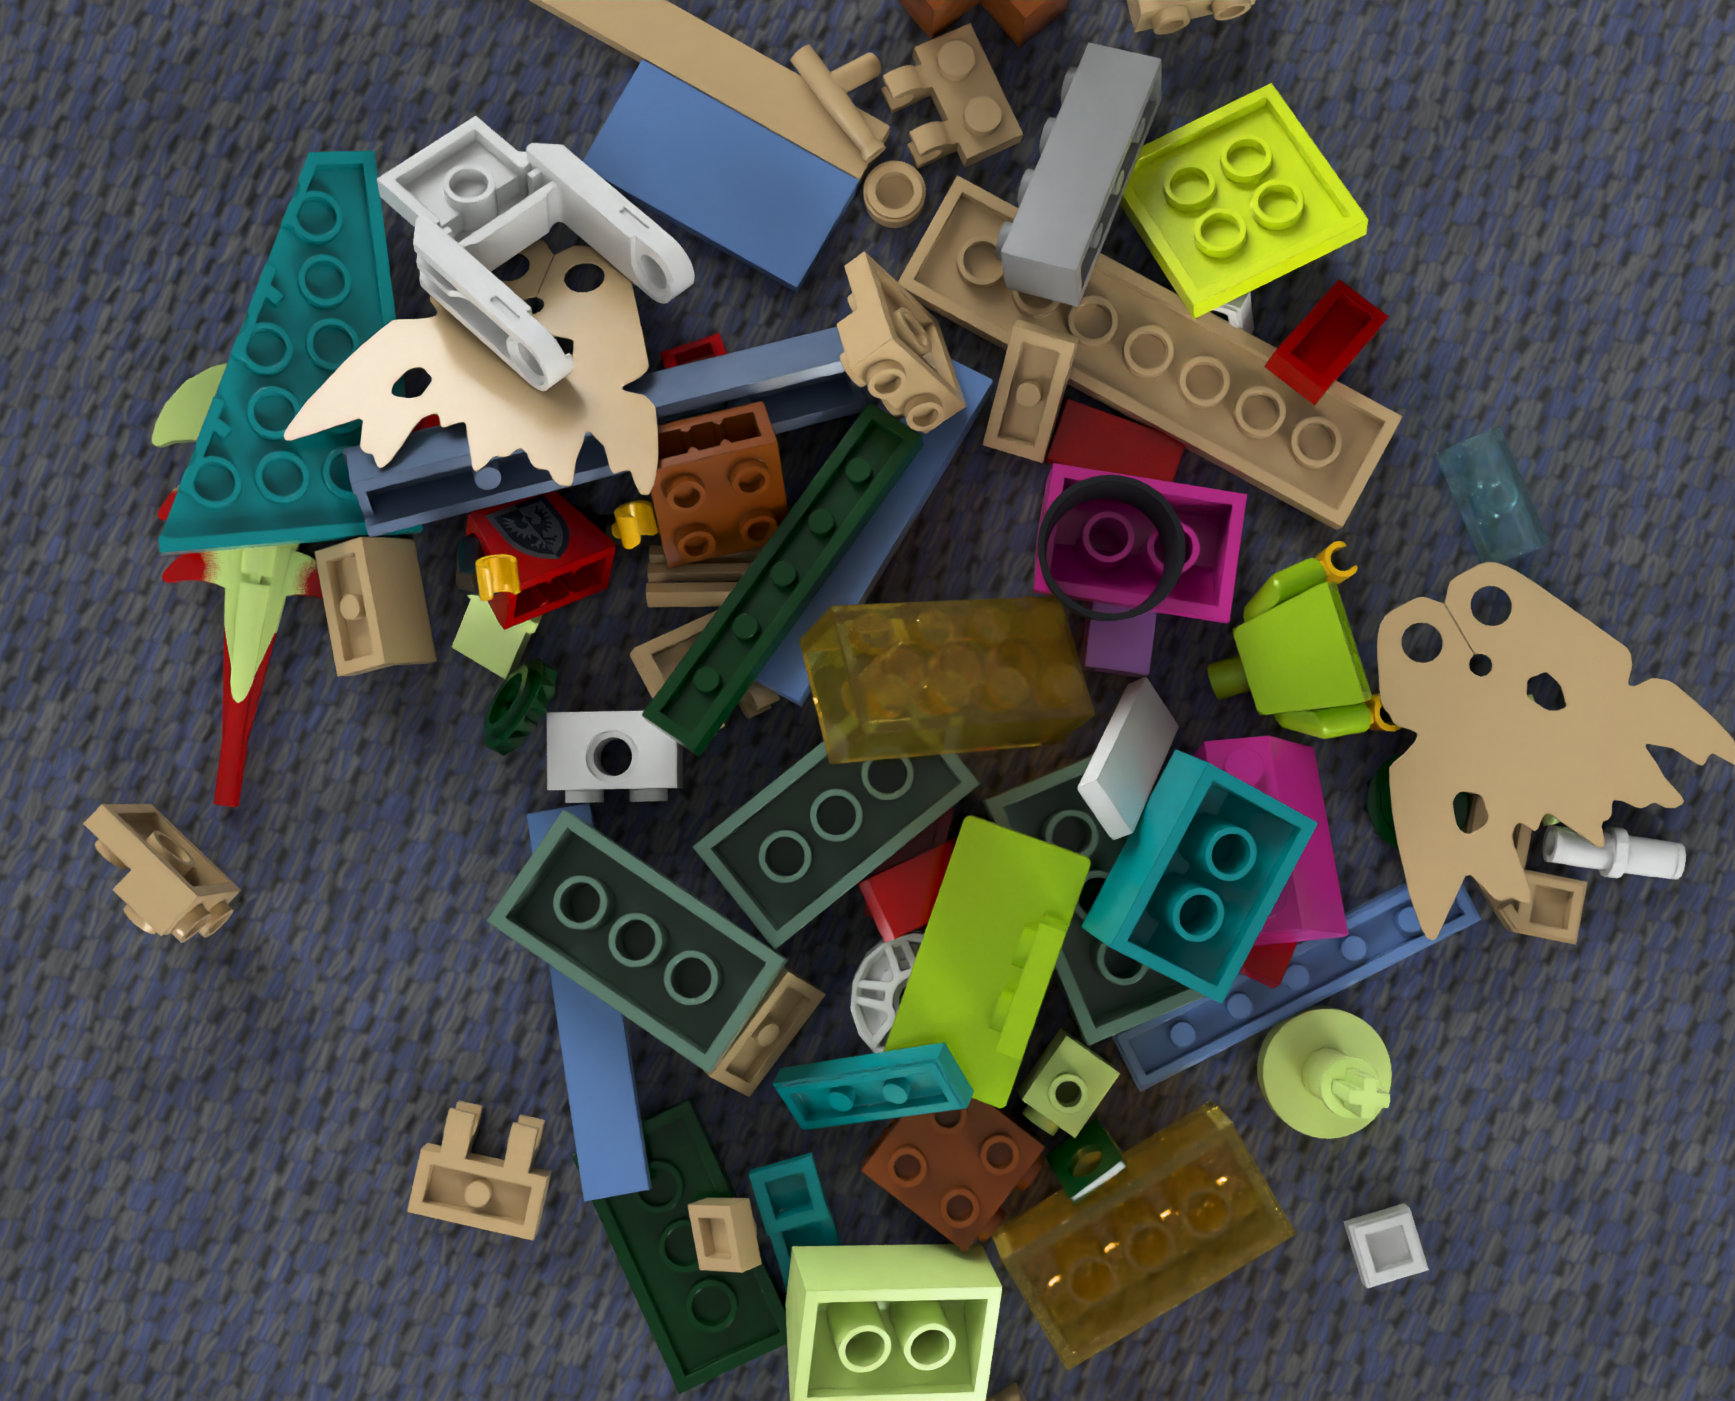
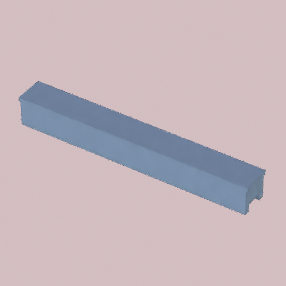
(434, 472)

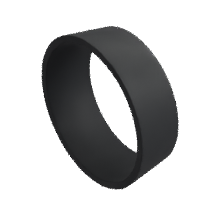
(1141, 497)

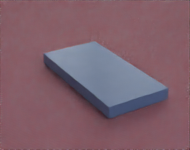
(721, 176)

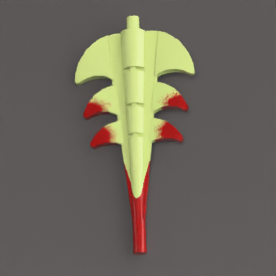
(254, 596)

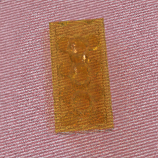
(944, 677)
(1145, 1238)

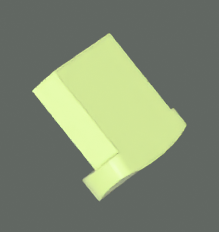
(488, 643)

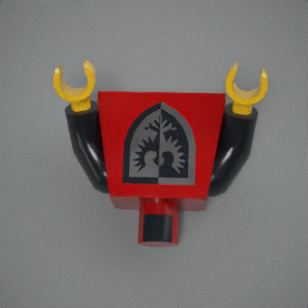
(544, 553)

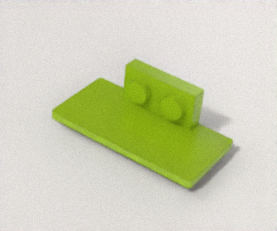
(990, 952)

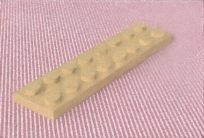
(1161, 365)

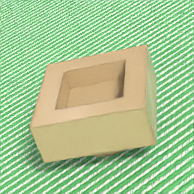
(724, 1234)

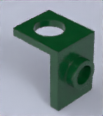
(1089, 1152)

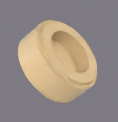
(894, 194)

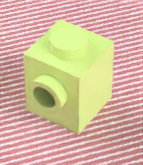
(1066, 1085)

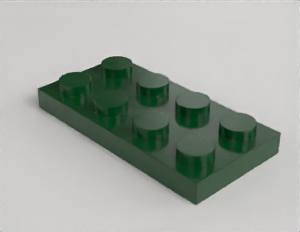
(697, 1316)

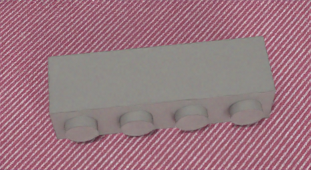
(1080, 173)

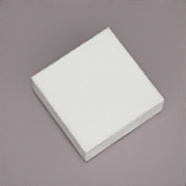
(1386, 1245)

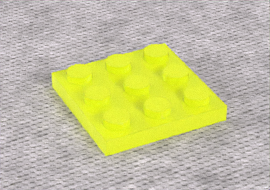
(1238, 201)

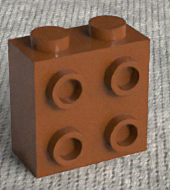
(717, 484)
(956, 1167)

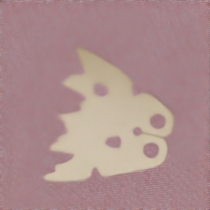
(491, 397)
(1507, 748)

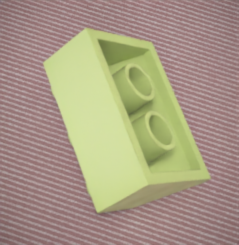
(890, 1322)

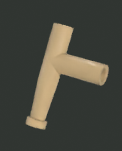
(832, 90)

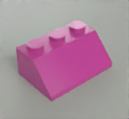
(1116, 555)
(1288, 772)

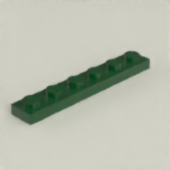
(783, 579)

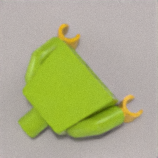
(1302, 654)

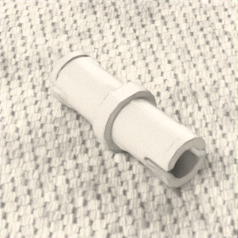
(1618, 856)

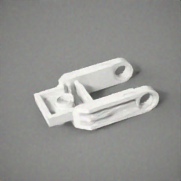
(485, 202)

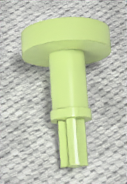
(1324, 1072)

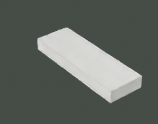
(1128, 759)

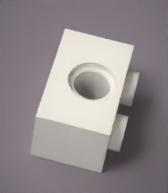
(576, 749)

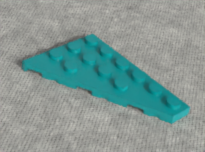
(310, 312)

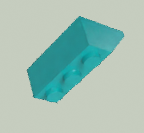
(1199, 875)

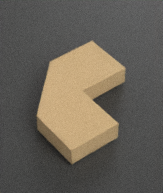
(1555, 899)

